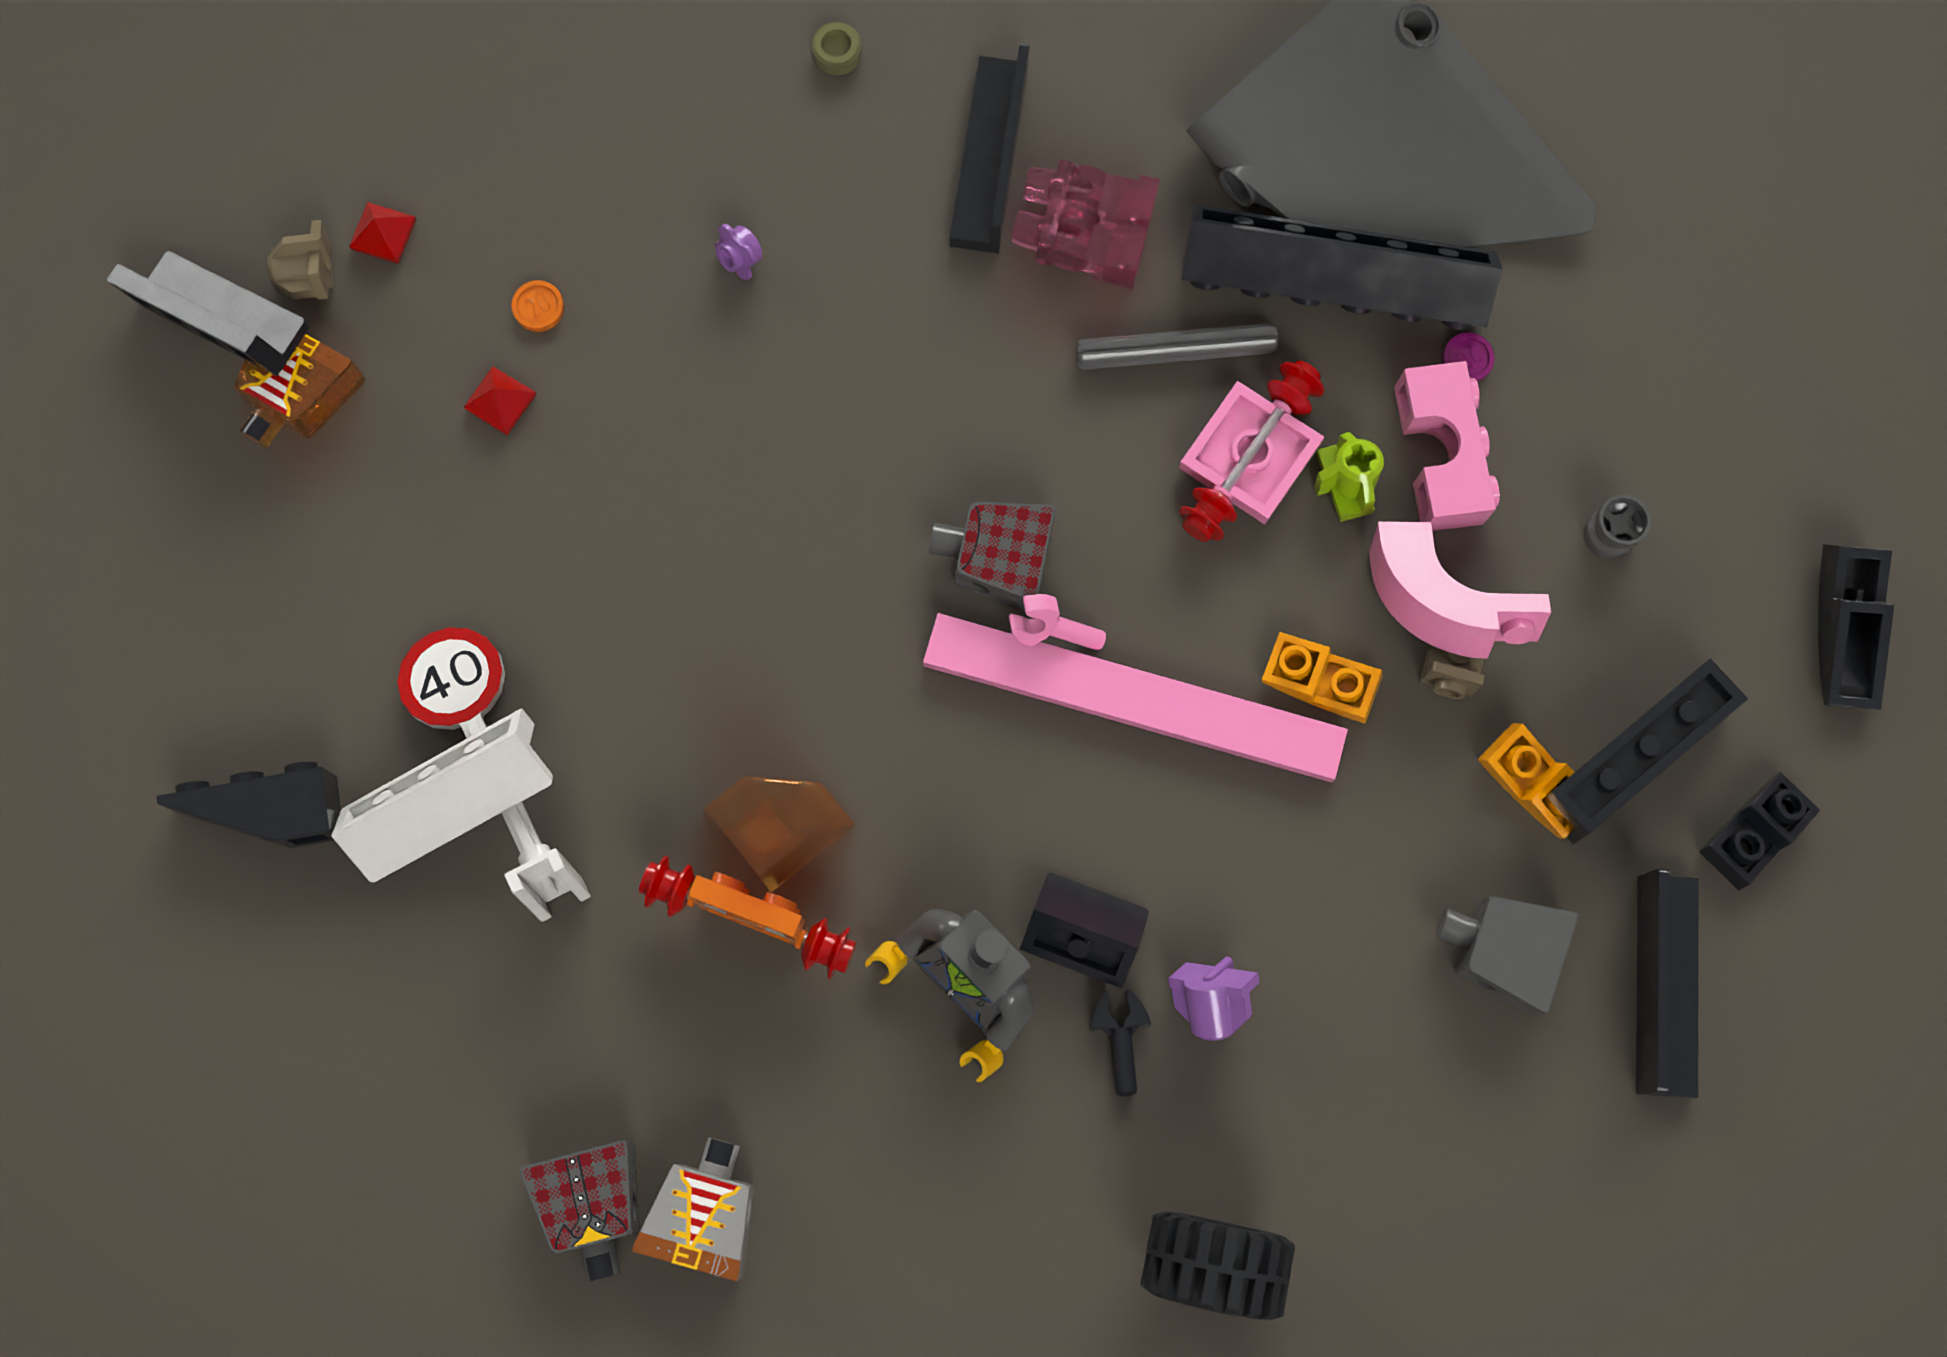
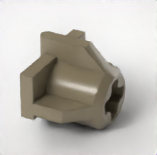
(303, 264)

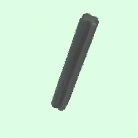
(1176, 346)

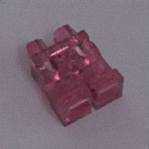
(1070, 230)

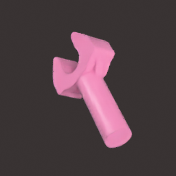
(1049, 623)

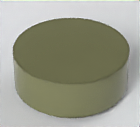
(836, 48)

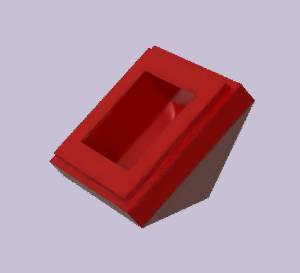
(382, 233)
(500, 400)

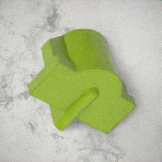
(1349, 475)

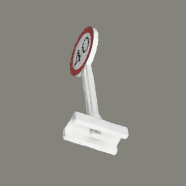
(452, 684)

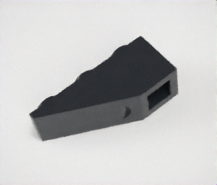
(278, 808)

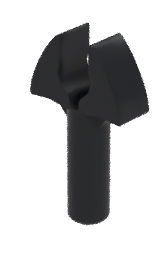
(1121, 1039)

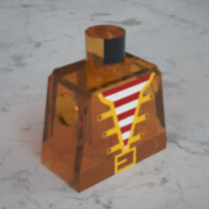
(303, 394)

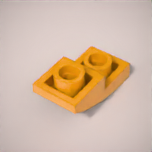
(1322, 679)
(1528, 775)

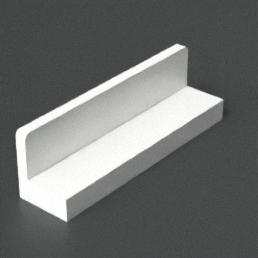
(442, 798)

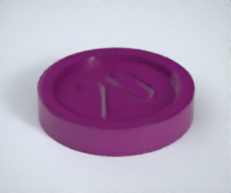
(1473, 350)

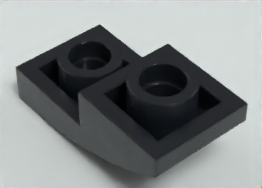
(1759, 831)

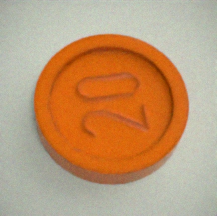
(537, 306)

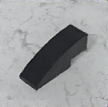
(1854, 625)

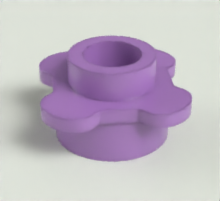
(738, 250)

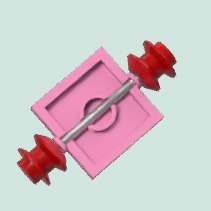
(1251, 451)

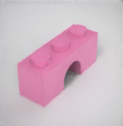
(1444, 404)

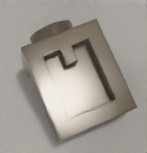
(1451, 673)

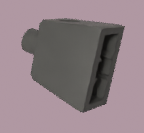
(1511, 949)

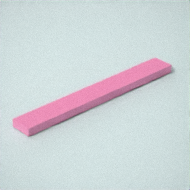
(1136, 698)

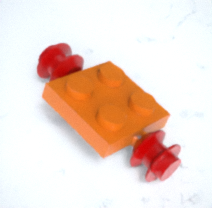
(732, 901)

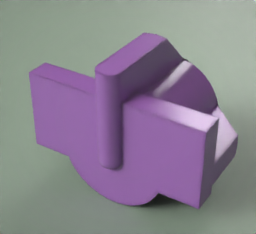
(1213, 997)

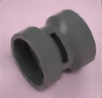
(1625, 517)

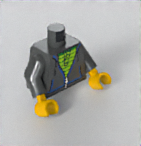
(974, 970)

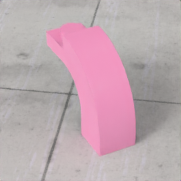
(1439, 607)

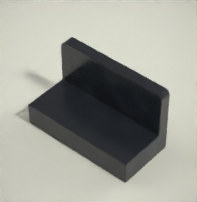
(1085, 930)

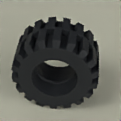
(1218, 1266)

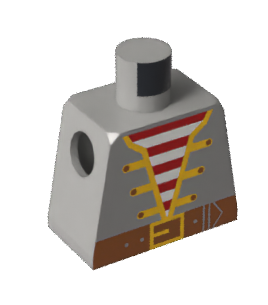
(701, 1216)

